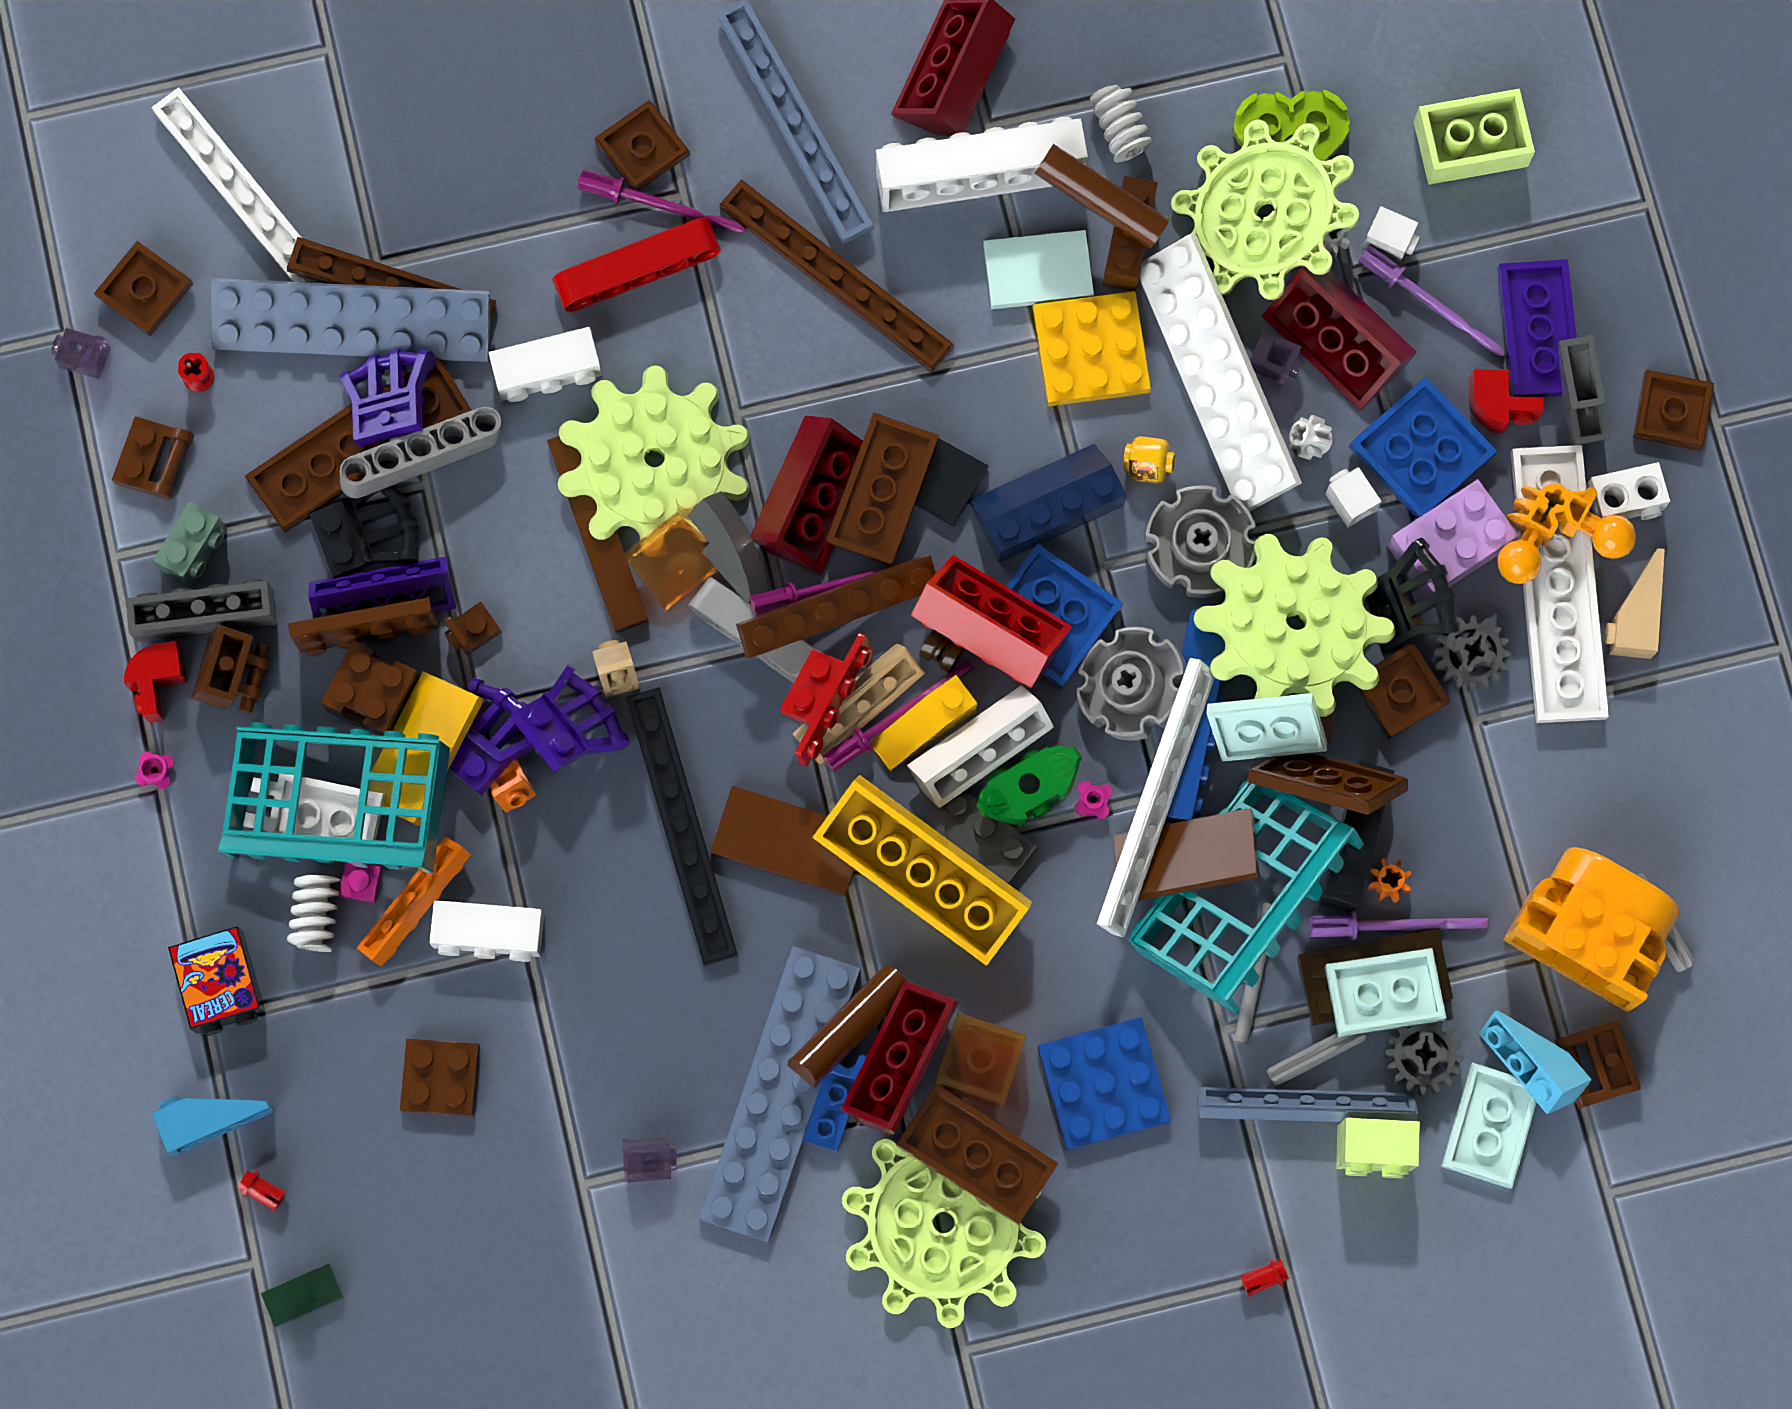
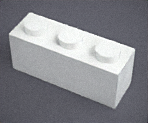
(545, 365)
(486, 930)

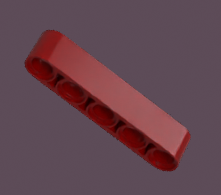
(636, 265)

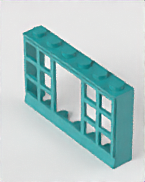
(330, 849)
(1281, 913)

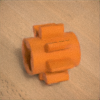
(1386, 890)

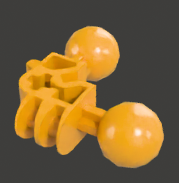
(1521, 559)

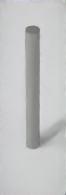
(1250, 999)

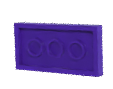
(1535, 317)

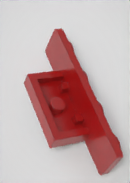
(820, 692)

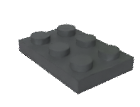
(984, 839)

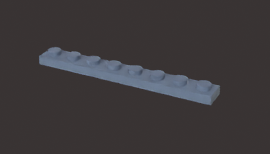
(795, 121)

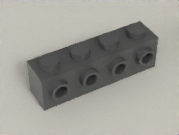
(201, 610)

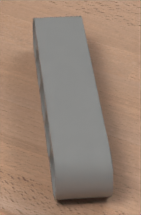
(410, 465)
(725, 609)

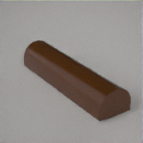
(1102, 196)
(847, 1027)

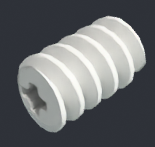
(1119, 122)
(312, 912)

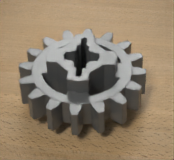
(1484, 658)
(1440, 1057)

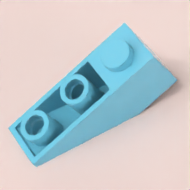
(1538, 1064)

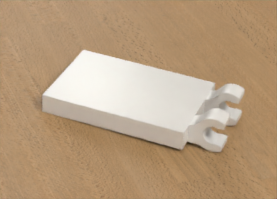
(322, 809)

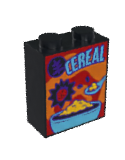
(217, 981)

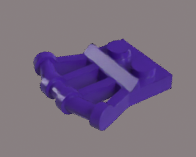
(393, 412)
(556, 735)
(480, 760)

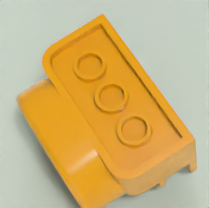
(1597, 926)

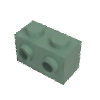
(190, 544)

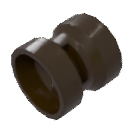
(934, 647)

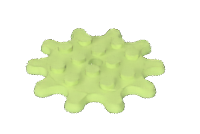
(1260, 175)
(627, 431)
(1291, 659)
(921, 1258)

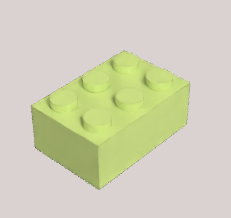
(1474, 136)

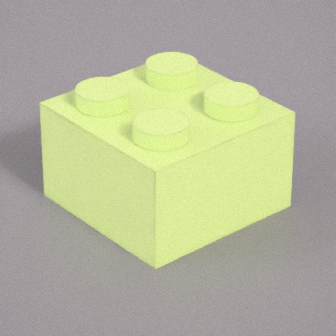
(1377, 1146)

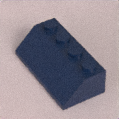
(1048, 502)

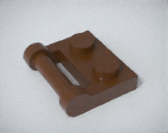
(142, 456)
(1609, 1060)

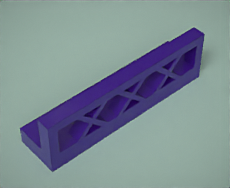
(381, 583)

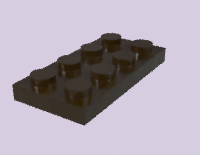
(1314, 974)

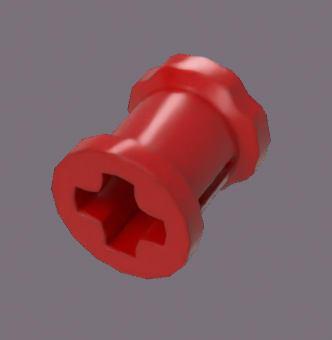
(198, 362)

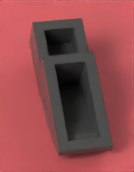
(1582, 390)
(730, 545)

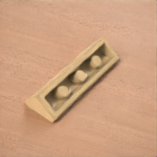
(872, 694)

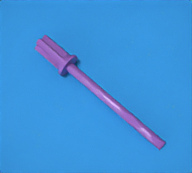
(1393, 273)
(1349, 925)

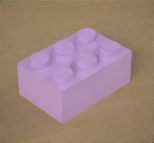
(1460, 532)

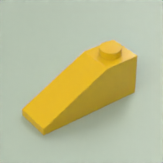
(924, 723)

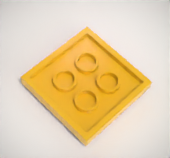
(1091, 348)

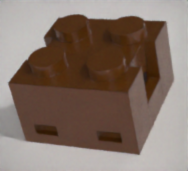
(369, 690)

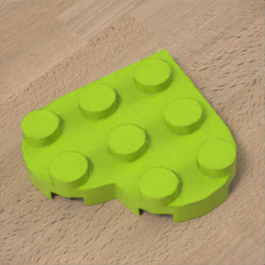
(1287, 114)

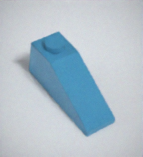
(197, 1120)

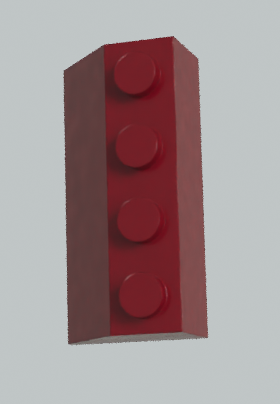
(954, 66)
(1339, 335)
(808, 494)
(899, 1057)

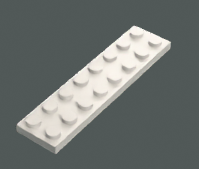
(1218, 374)
(1562, 600)

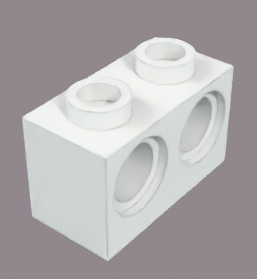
(1625, 487)

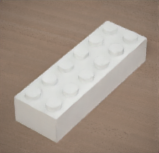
(972, 164)

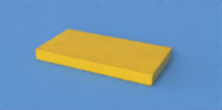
(431, 709)

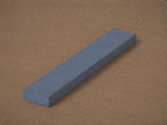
(1304, 1104)

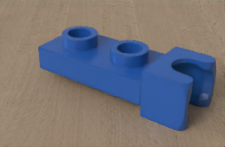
(827, 1119)

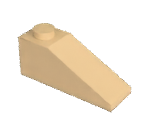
(1637, 621)
(615, 668)

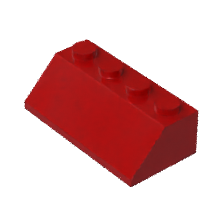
(991, 621)

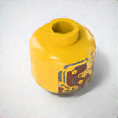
(1148, 459)

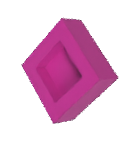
(360, 882)

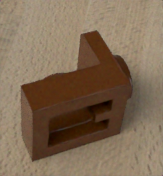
(471, 629)

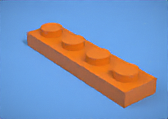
(412, 903)

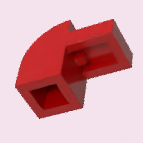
(1493, 406)
(154, 668)

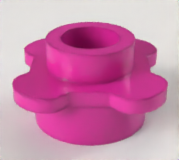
(147, 763)
(1085, 806)

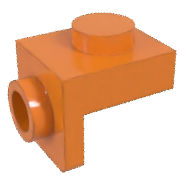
(512, 787)

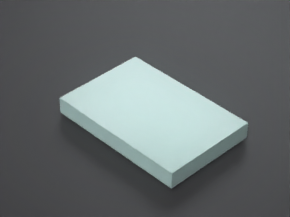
(1038, 269)
(1267, 727)
(1385, 992)
(1490, 1126)

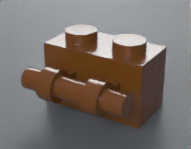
(223, 666)

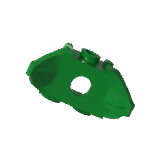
(1056, 772)

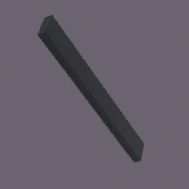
(682, 827)

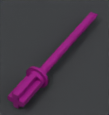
(615, 189)
(781, 597)
(859, 741)

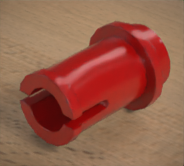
(261, 1190)
(1264, 1277)

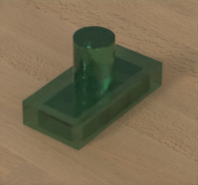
(302, 1295)

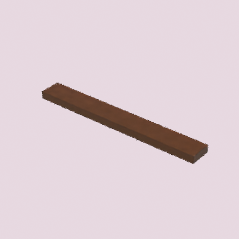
(836, 276)

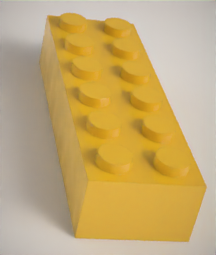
(922, 870)

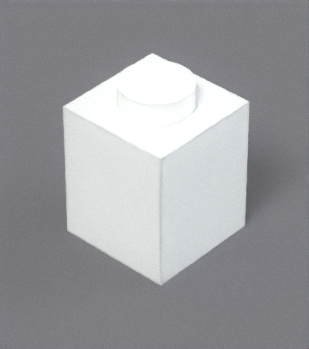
(1392, 234)
(1352, 496)

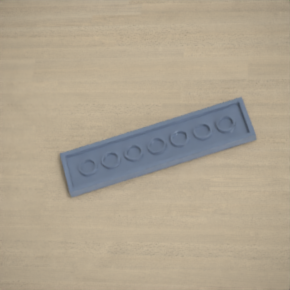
(349, 319)
(775, 1099)

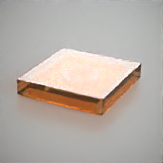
(670, 561)

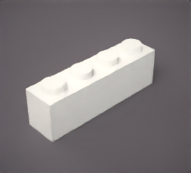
(980, 746)

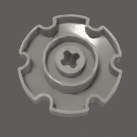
(1203, 516)
(1108, 688)

